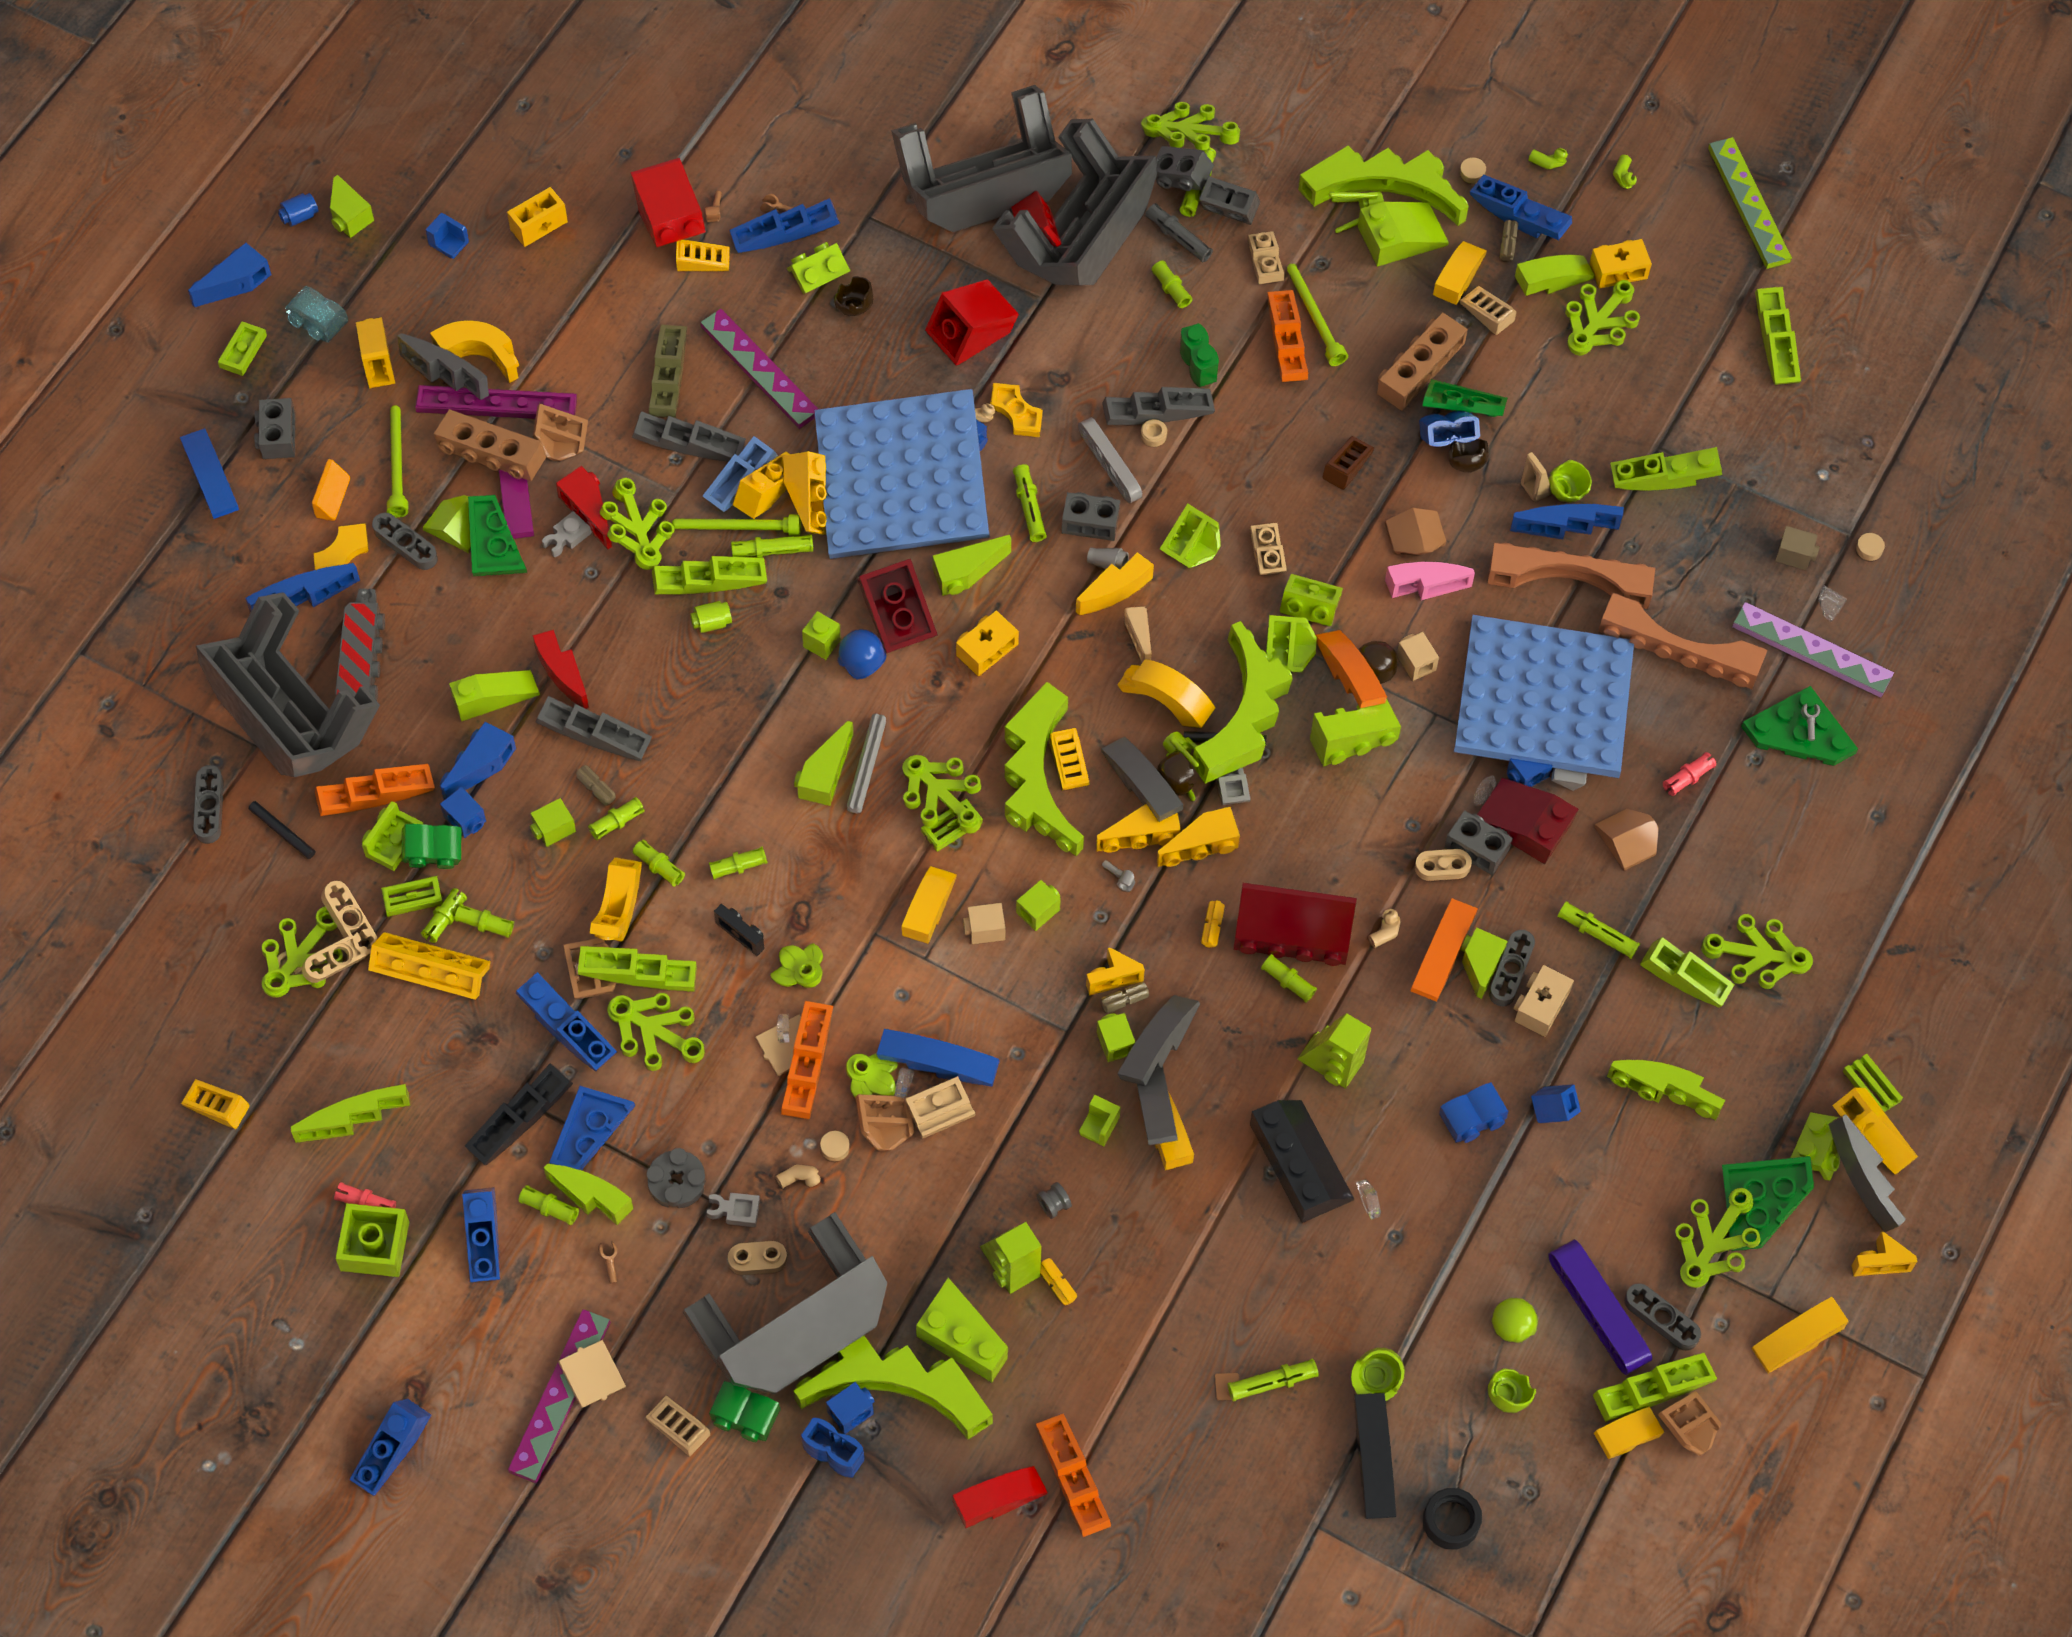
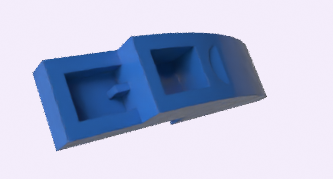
(1513, 204)
(565, 1023)

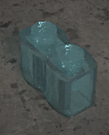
(316, 314)

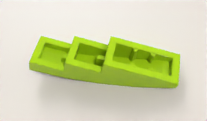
(1778, 336)
(717, 575)
(636, 969)
(339, 1118)
(1654, 1387)

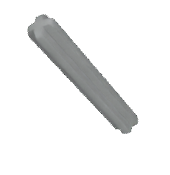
(866, 763)

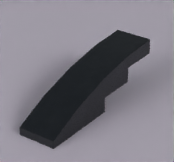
(518, 1115)
(1375, 1455)

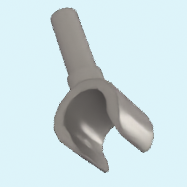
(1810, 720)
(1126, 877)

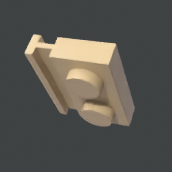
(940, 1107)

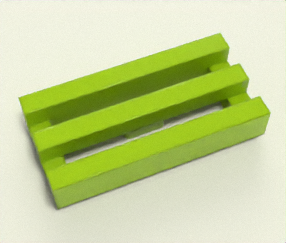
(952, 836)
(414, 900)
(1878, 1076)

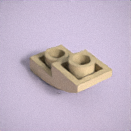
(1265, 257)
(1268, 549)

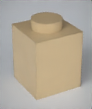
(1417, 655)
(985, 923)

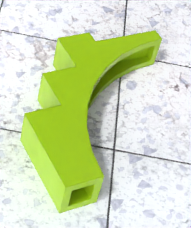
(1384, 173)
(1241, 739)
(1025, 770)
(901, 1372)

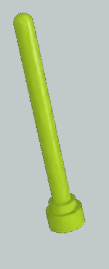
(1335, 352)
(396, 504)
(789, 524)

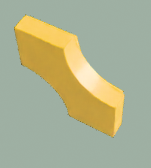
(1023, 417)
(349, 543)

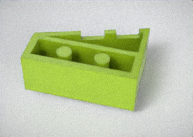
(1353, 732)
(1338, 1050)
(1014, 1257)
(962, 1333)

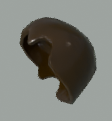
(854, 297)
(1469, 455)
(1381, 659)
(1177, 772)

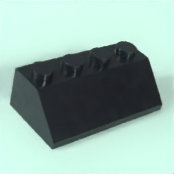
(1300, 1158)

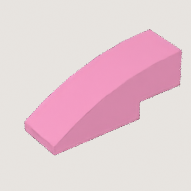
(1427, 578)

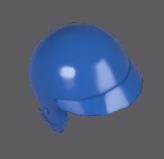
(861, 653)

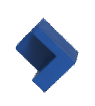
(447, 235)
(1556, 1103)

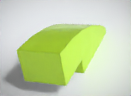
(1552, 273)
(1686, 973)
(590, 1192)

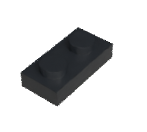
(733, 924)

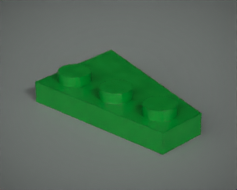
(1463, 399)
(491, 540)

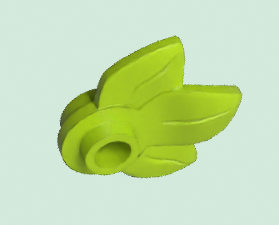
(796, 964)
(874, 1079)

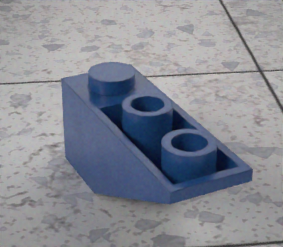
(234, 276)
(483, 757)
(481, 1234)
(390, 1445)

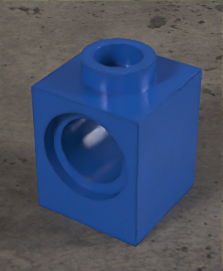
(1528, 772)
(463, 812)
(850, 1407)

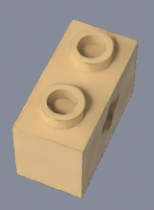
(1553, 989)

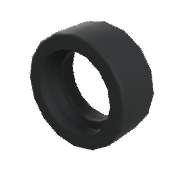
(1463, 1498)

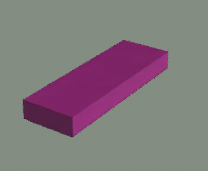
(516, 505)

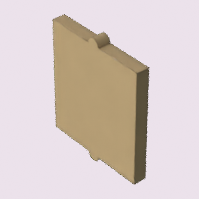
(778, 1053)
(591, 1374)

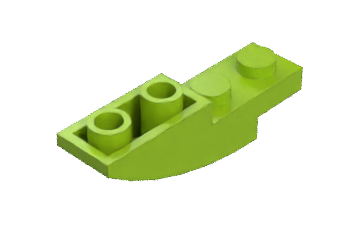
(1662, 472)
(1656, 1078)

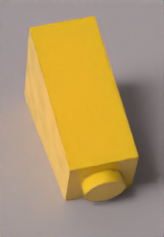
(375, 352)

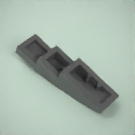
(440, 363)
(1165, 406)
(689, 439)
(594, 730)
(1142, 778)
(1157, 1039)
(1157, 1109)
(1860, 1164)

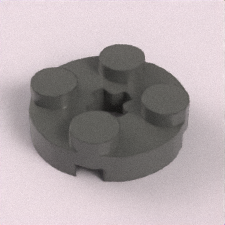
(676, 1162)

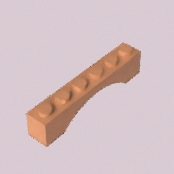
(1517, 565)
(1731, 661)

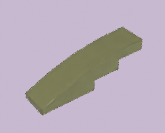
(668, 370)

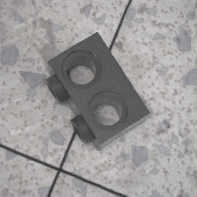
(1182, 168)
(1229, 200)
(278, 428)
(1089, 521)
(1476, 845)

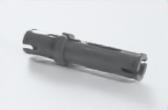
(1171, 226)

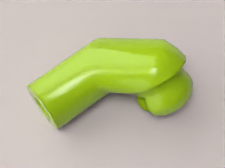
(1551, 161)
(1621, 172)

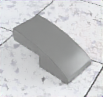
(1233, 787)

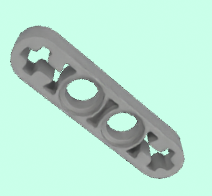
(1110, 460)

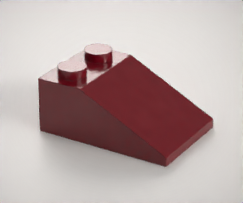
(897, 605)
(1529, 816)

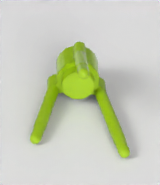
(1364, 200)
(1177, 742)

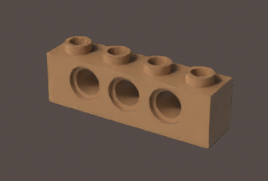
(1400, 390)
(490, 445)

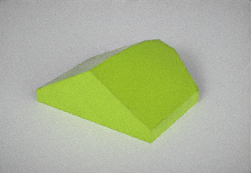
(451, 522)
(1193, 538)
(1290, 641)

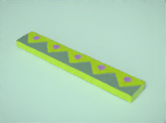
(1749, 203)

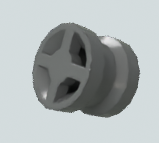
(1054, 1200)

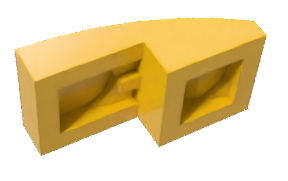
(1628, 1432)

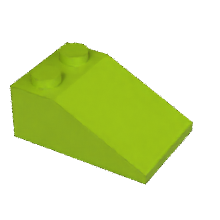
(1400, 230)

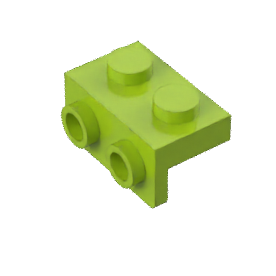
(818, 268)
(384, 841)
(1819, 1144)

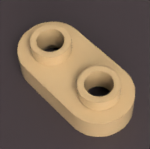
(1442, 863)
(757, 1259)

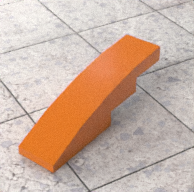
(1287, 335)
(1351, 668)
(374, 790)
(1444, 950)
(807, 1060)
(1073, 1475)

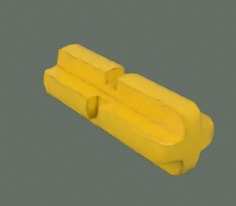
(1211, 929)
(1060, 1286)

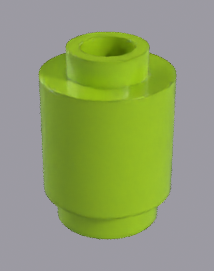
(711, 616)

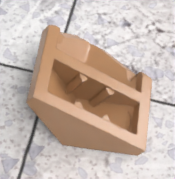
(559, 432)
(1415, 532)
(1629, 837)
(582, 985)
(884, 1120)
(1692, 1423)

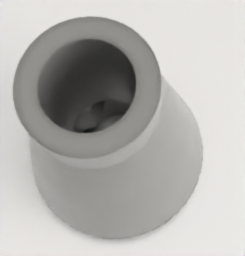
(1106, 556)

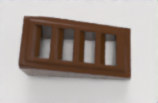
(1340, 475)

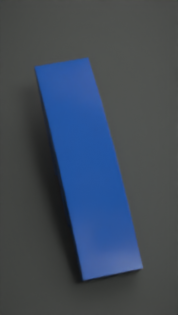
(782, 228)
(209, 473)
(1556, 519)
(311, 586)
(938, 1057)

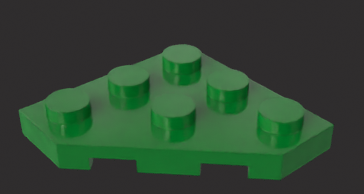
(1787, 730)
(1776, 1192)

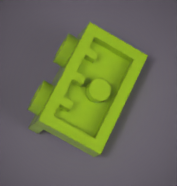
(1310, 599)

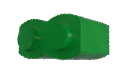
(1199, 355)
(431, 845)
(744, 1411)

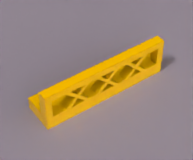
(429, 966)

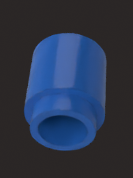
(297, 209)

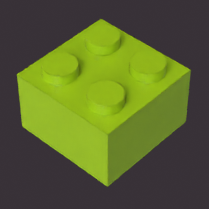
(372, 1240)

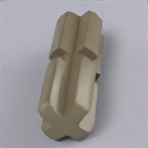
(1508, 240)
(599, 788)
(1119, 999)

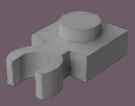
(568, 531)
(739, 1209)

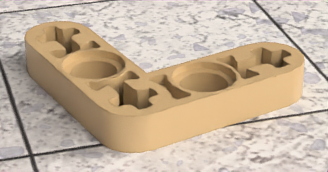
(349, 943)

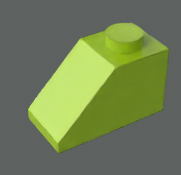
(348, 208)
(1482, 958)

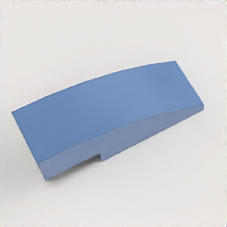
(725, 486)

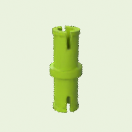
(1171, 284)
(616, 818)
(738, 862)
(658, 863)
(443, 915)
(484, 920)
(1289, 978)
(548, 1205)

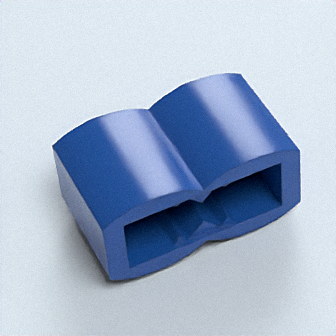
(1455, 426)
(1473, 1113)
(827, 1445)

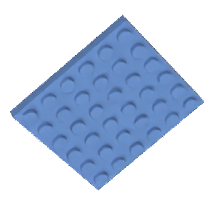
(902, 474)
(1545, 696)

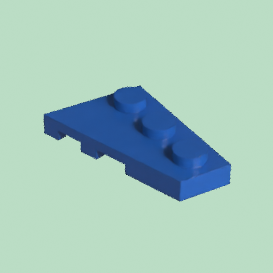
(589, 1126)

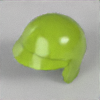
(1378, 1372)

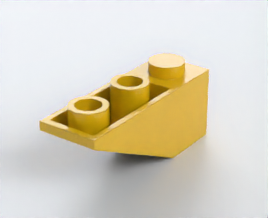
(761, 488)
(807, 488)
(1138, 831)
(1207, 835)
(1876, 1128)

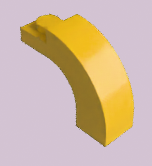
(481, 339)
(1170, 688)
(618, 900)

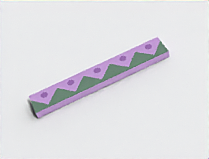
(1813, 649)

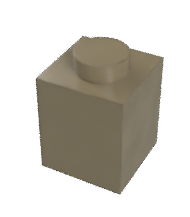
(1797, 548)

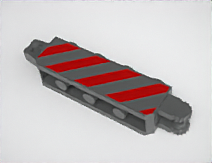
(360, 644)

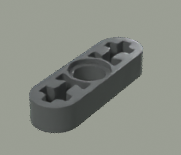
(400, 530)
(214, 814)
(1510, 956)
(1663, 1329)

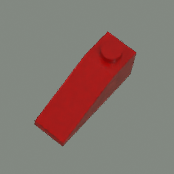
(1041, 214)
(582, 495)

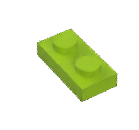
(242, 348)

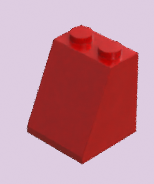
(667, 202)
(970, 320)

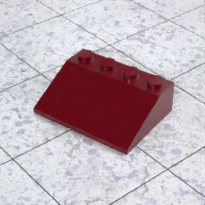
(1294, 924)

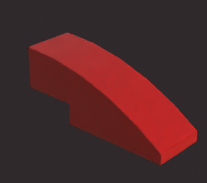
(560, 667)
(998, 1495)

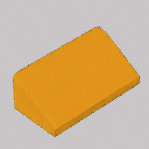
(330, 491)

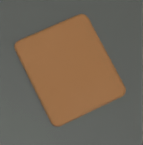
(1221, 1384)

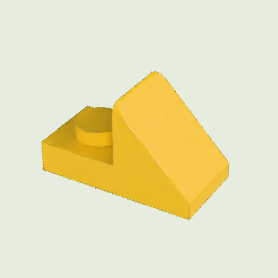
(1121, 973)
(1890, 1259)

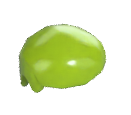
(1570, 481)
(1514, 1320)
(1510, 1391)

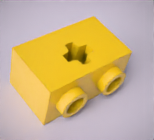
(537, 216)
(1620, 262)
(987, 643)

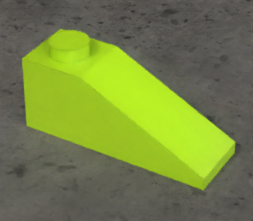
(965, 566)
(491, 691)
(823, 769)

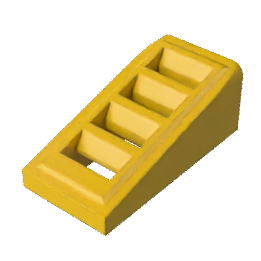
(693, 248)
(1064, 742)
(230, 1113)

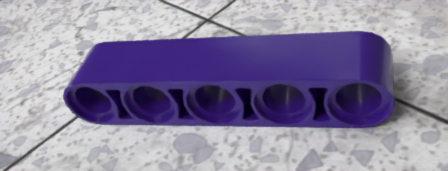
(1600, 1307)

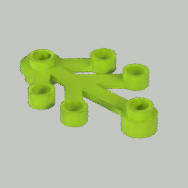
(1162, 126)
(1600, 319)
(646, 553)
(940, 789)
(1761, 952)
(295, 956)
(652, 1027)
(1715, 1241)

